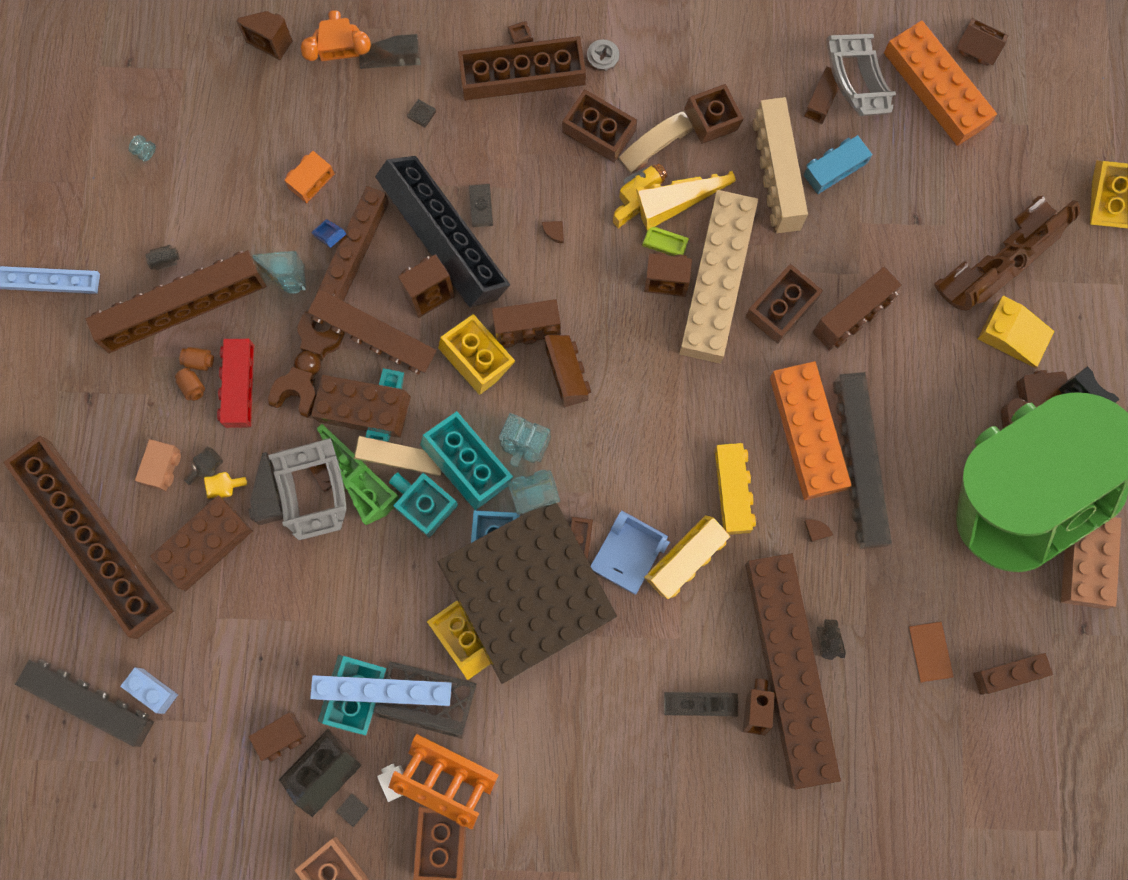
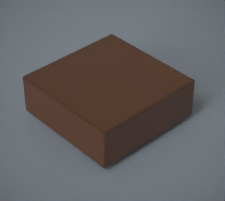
(520, 33)

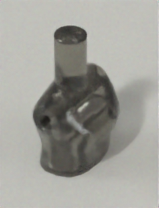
(204, 465)

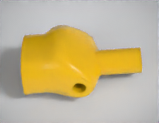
(222, 485)

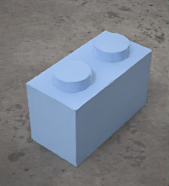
(149, 690)

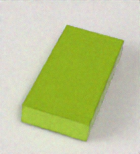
(665, 241)

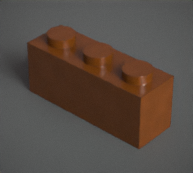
(1012, 673)

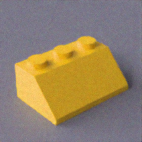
(475, 354)

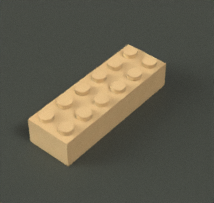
(780, 165)

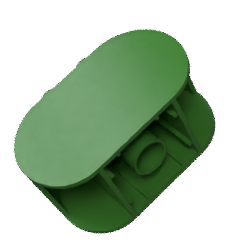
(1044, 480)

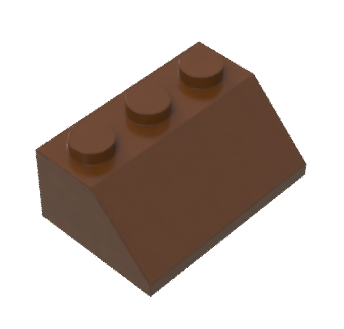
(567, 369)

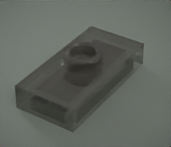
(481, 205)

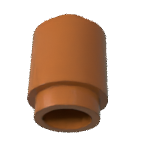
(196, 358)
(189, 384)

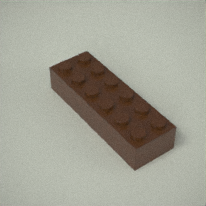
(522, 68)

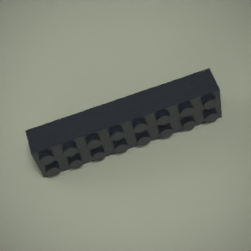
(442, 230)

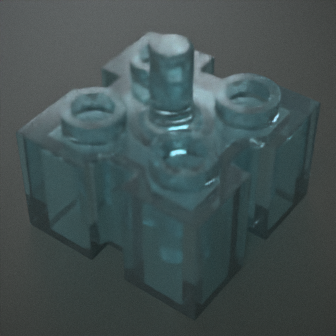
(525, 439)

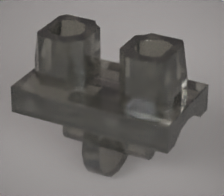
(830, 640)

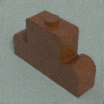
(1033, 389)

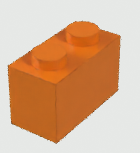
(309, 176)

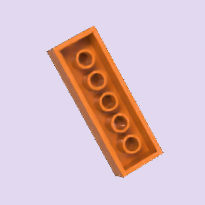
(940, 83)
(810, 431)

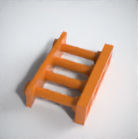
(452, 764)

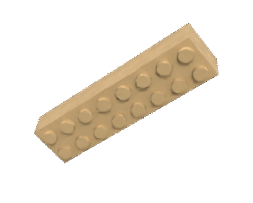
(718, 277)

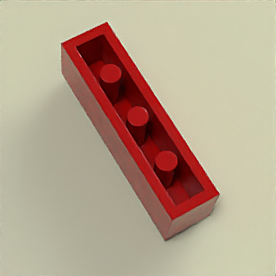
(236, 383)

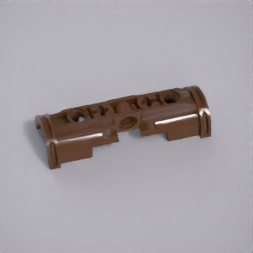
(1038, 230)

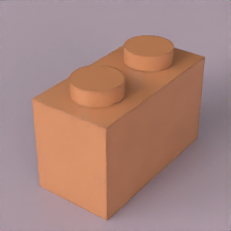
(158, 465)

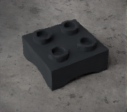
(1086, 383)

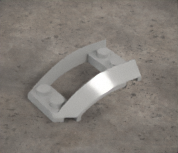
(860, 46)
(301, 458)

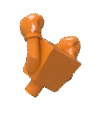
(335, 40)

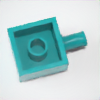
(423, 503)

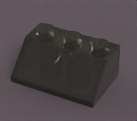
(319, 773)

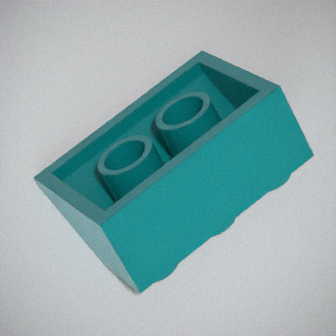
(351, 715)

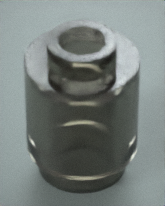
(162, 257)

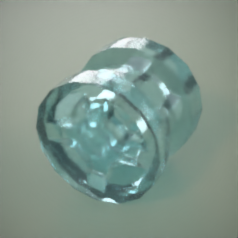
(142, 148)

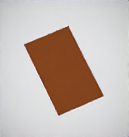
(931, 652)

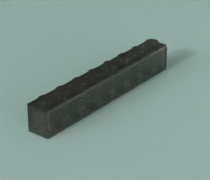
(862, 460)

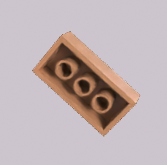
(1093, 567)
(331, 863)

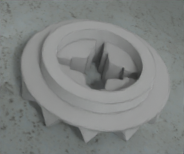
(599, 47)

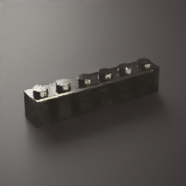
(84, 702)

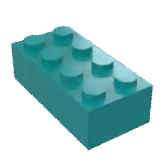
(466, 460)

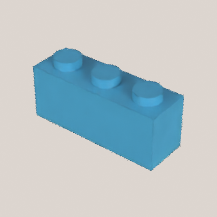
(837, 164)

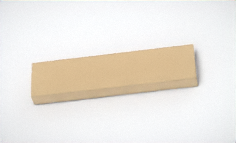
(395, 456)

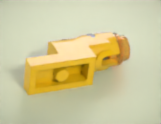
(643, 178)

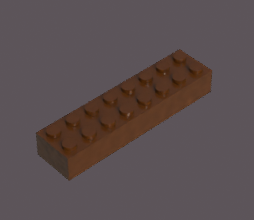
(176, 302)

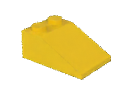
(1109, 194)
(1016, 332)
(459, 640)

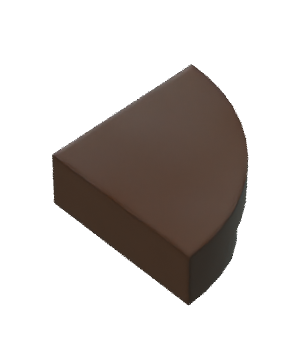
(554, 230)
(817, 530)

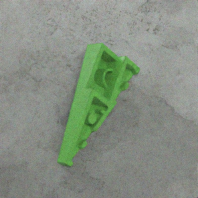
(369, 493)

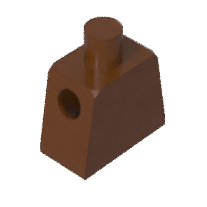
(759, 718)

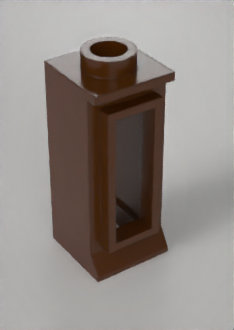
(822, 97)

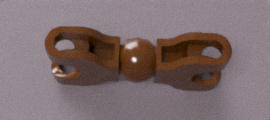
(306, 365)

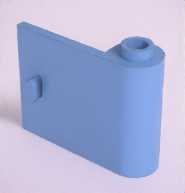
(631, 550)

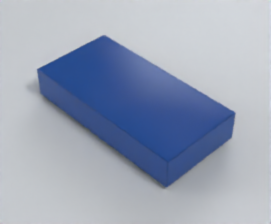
(328, 233)

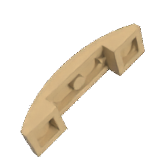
(655, 140)

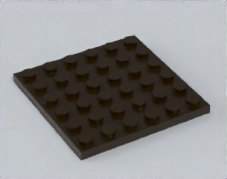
(527, 590)

